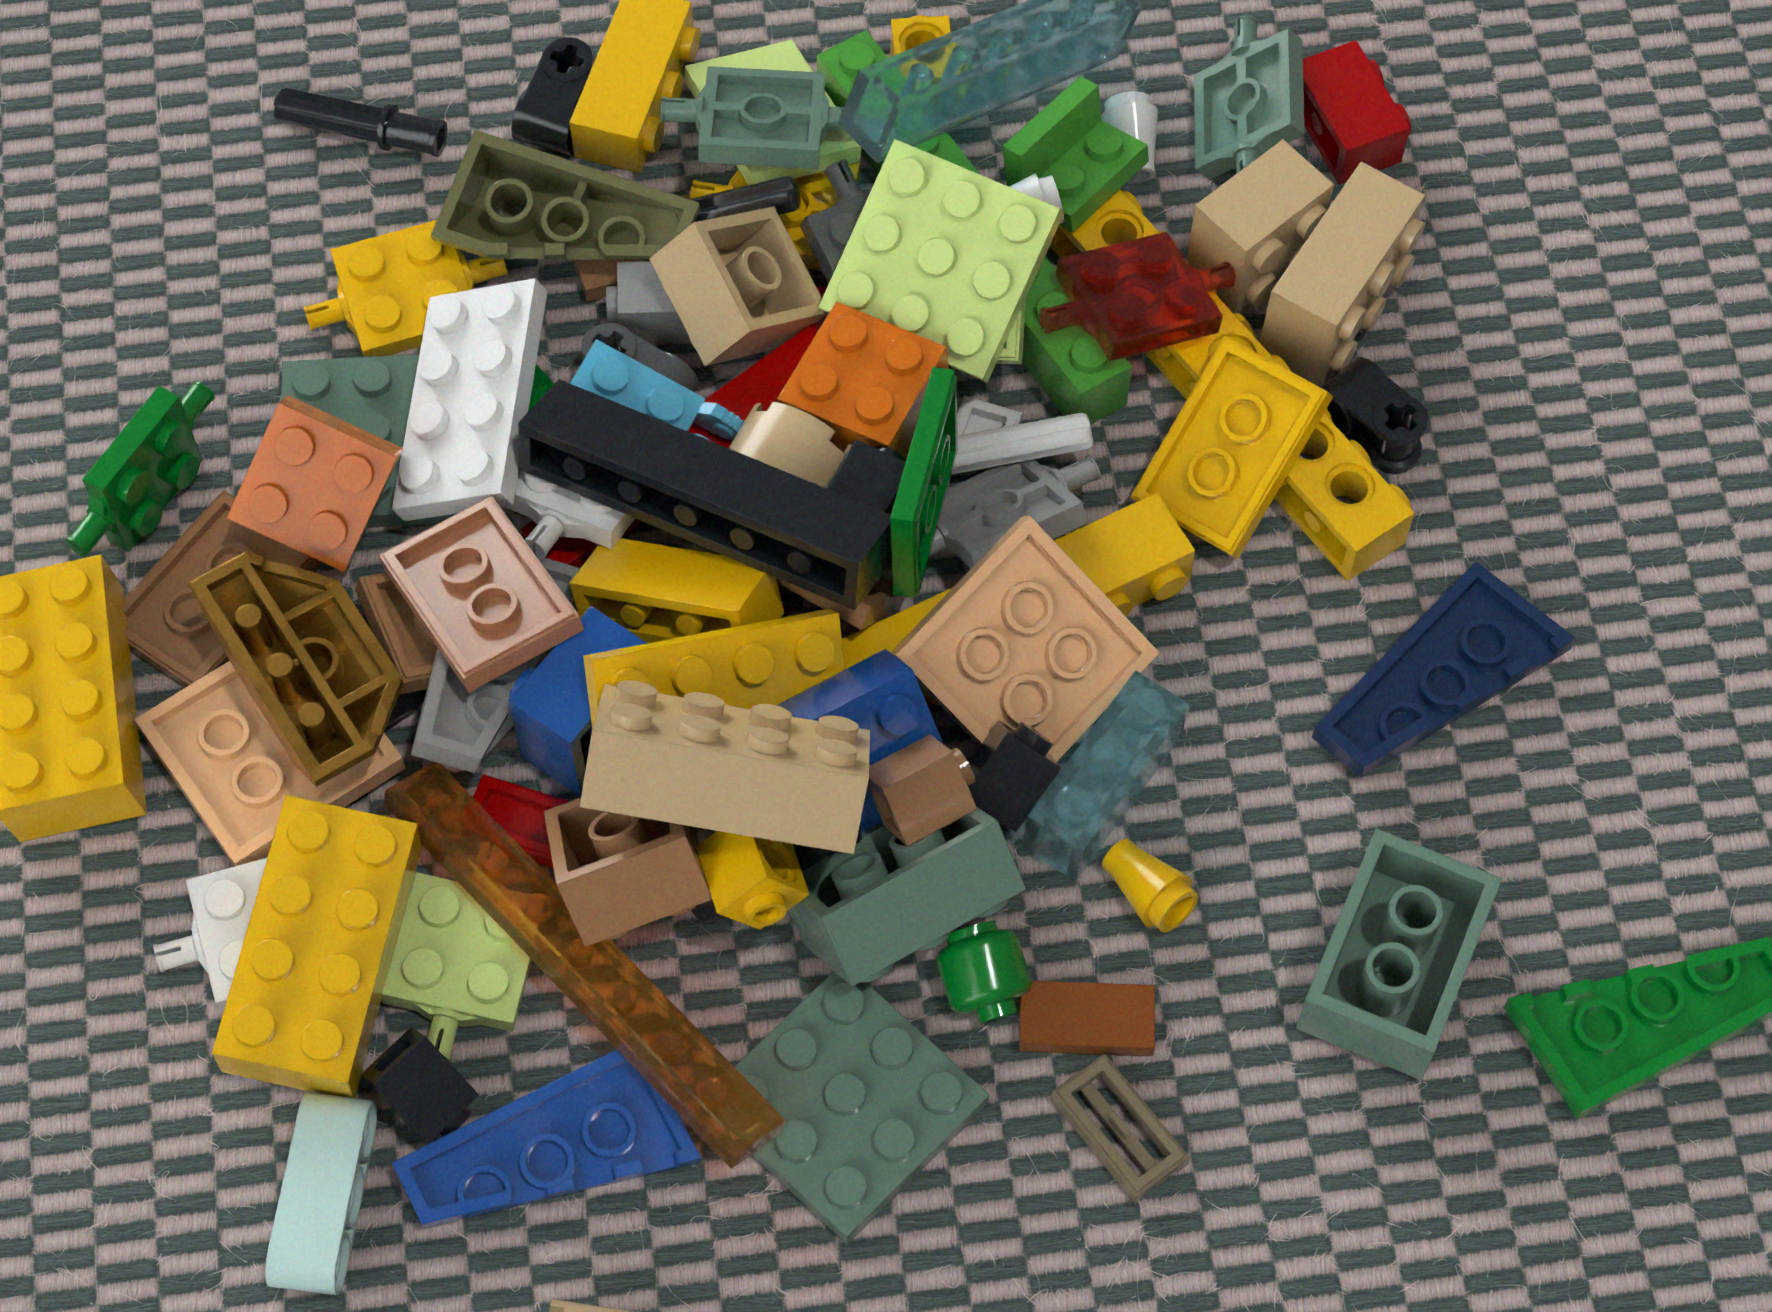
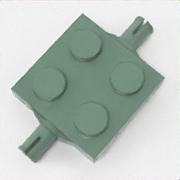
(1248, 100)
(758, 117)

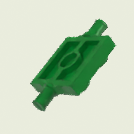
(142, 470)

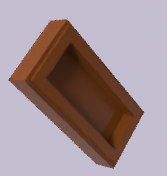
(1088, 1018)

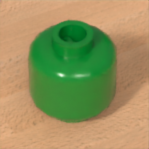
(983, 971)

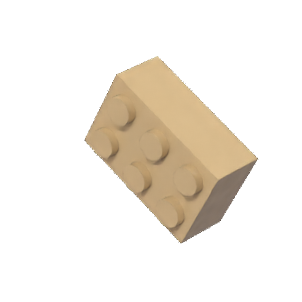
(1342, 274)

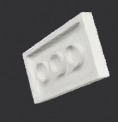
(469, 399)

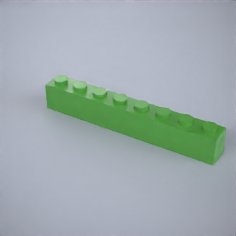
(1067, 361)

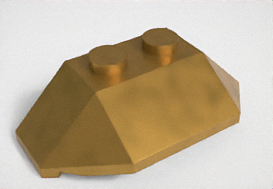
(303, 660)

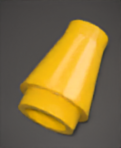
(1152, 887)

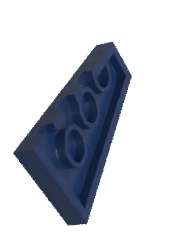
(1444, 666)

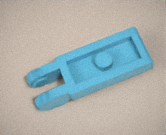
(651, 393)

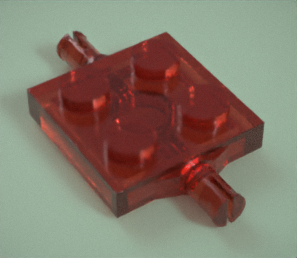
(1137, 296)

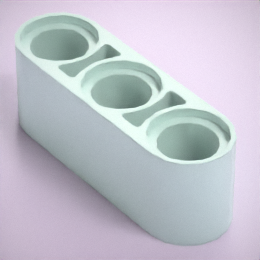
(321, 1194)

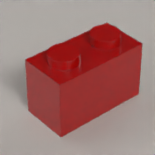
(1352, 112)

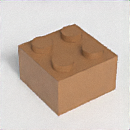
(622, 869)

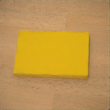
(1233, 445)

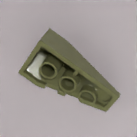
(542, 206)

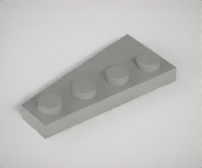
(462, 725)

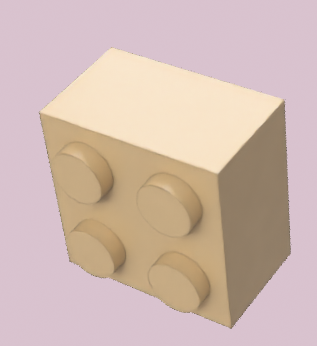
(1259, 223)
(738, 285)

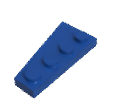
(556, 1141)

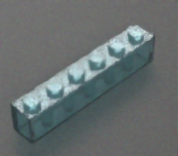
(982, 69)

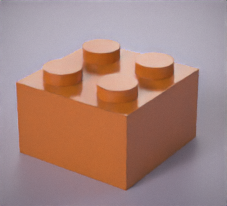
(864, 379)
(314, 482)

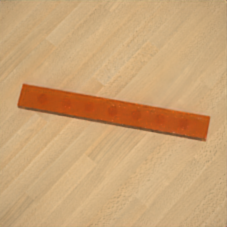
(594, 977)

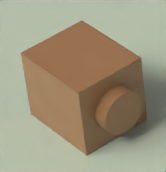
(921, 789)

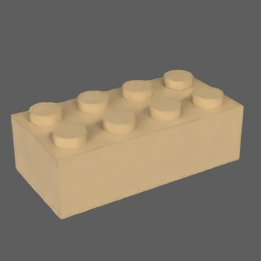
(727, 767)

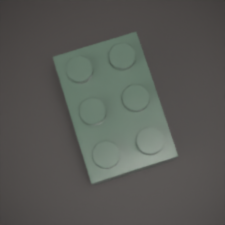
(903, 898)
(1398, 954)

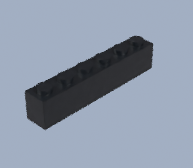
(706, 493)

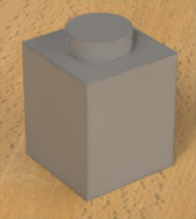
(643, 305)

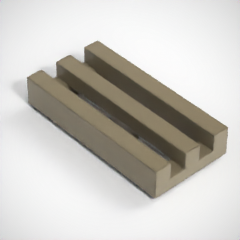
(1154, 1173)

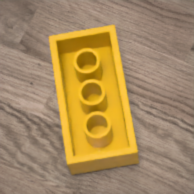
(66, 702)
(318, 948)

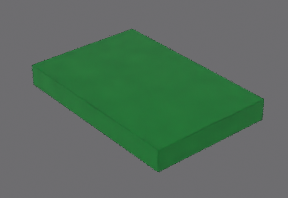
(924, 483)

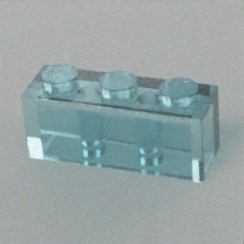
(1105, 775)

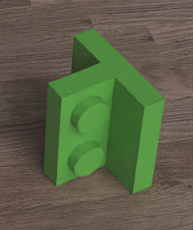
(1079, 151)

